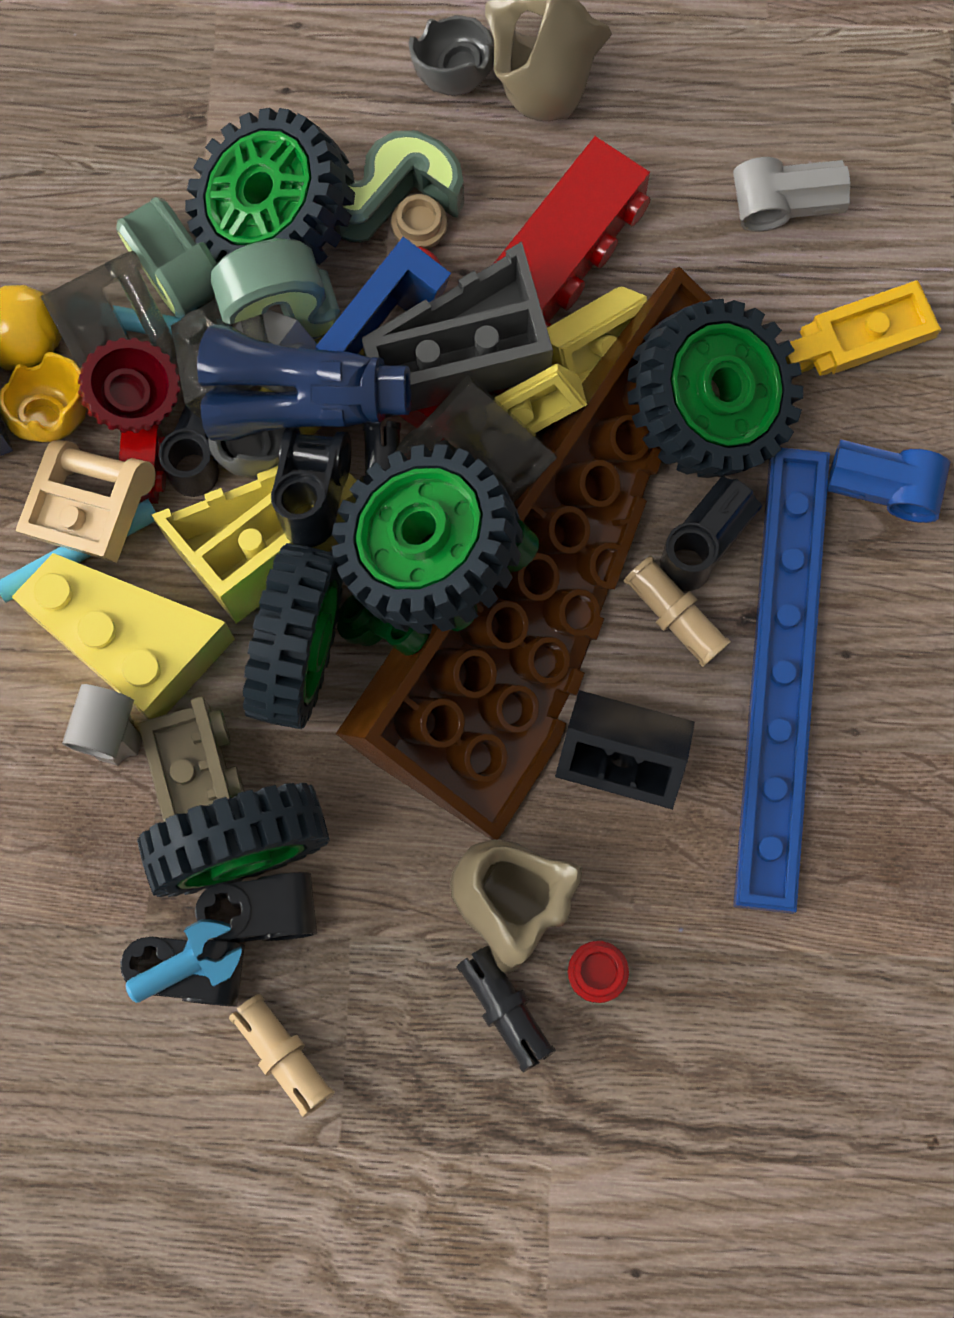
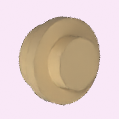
(419, 220)

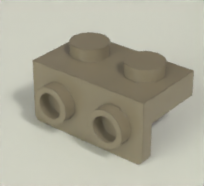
(188, 758)

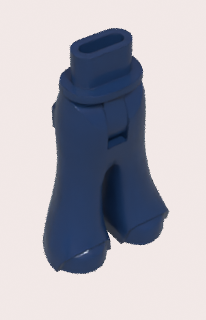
(330, 386)

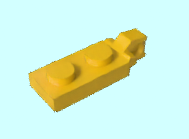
(865, 330)

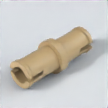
(676, 610)
(281, 1055)

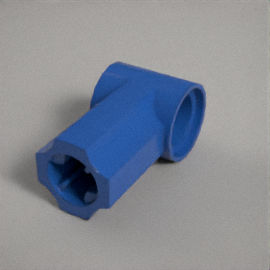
(905, 482)

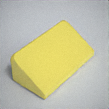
(589, 332)
(545, 397)

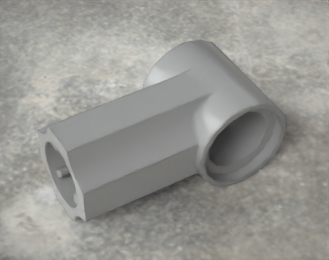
(775, 193)
(103, 725)

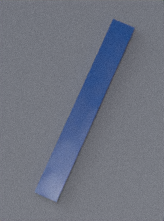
(782, 683)

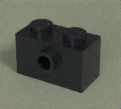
(625, 749)

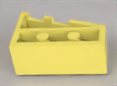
(234, 540)
(124, 633)

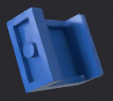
(401, 280)

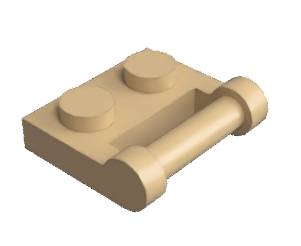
(80, 517)

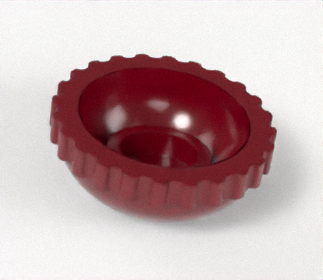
(128, 385)

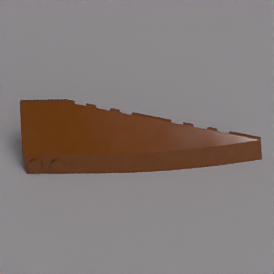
(482, 704)

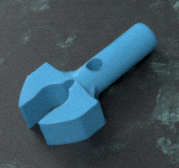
(187, 963)

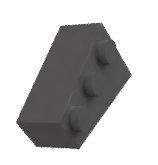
(478, 329)

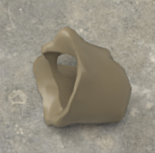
(550, 71)
(512, 897)

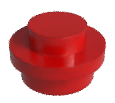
(598, 972)

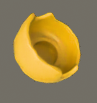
(25, 327)
(43, 400)

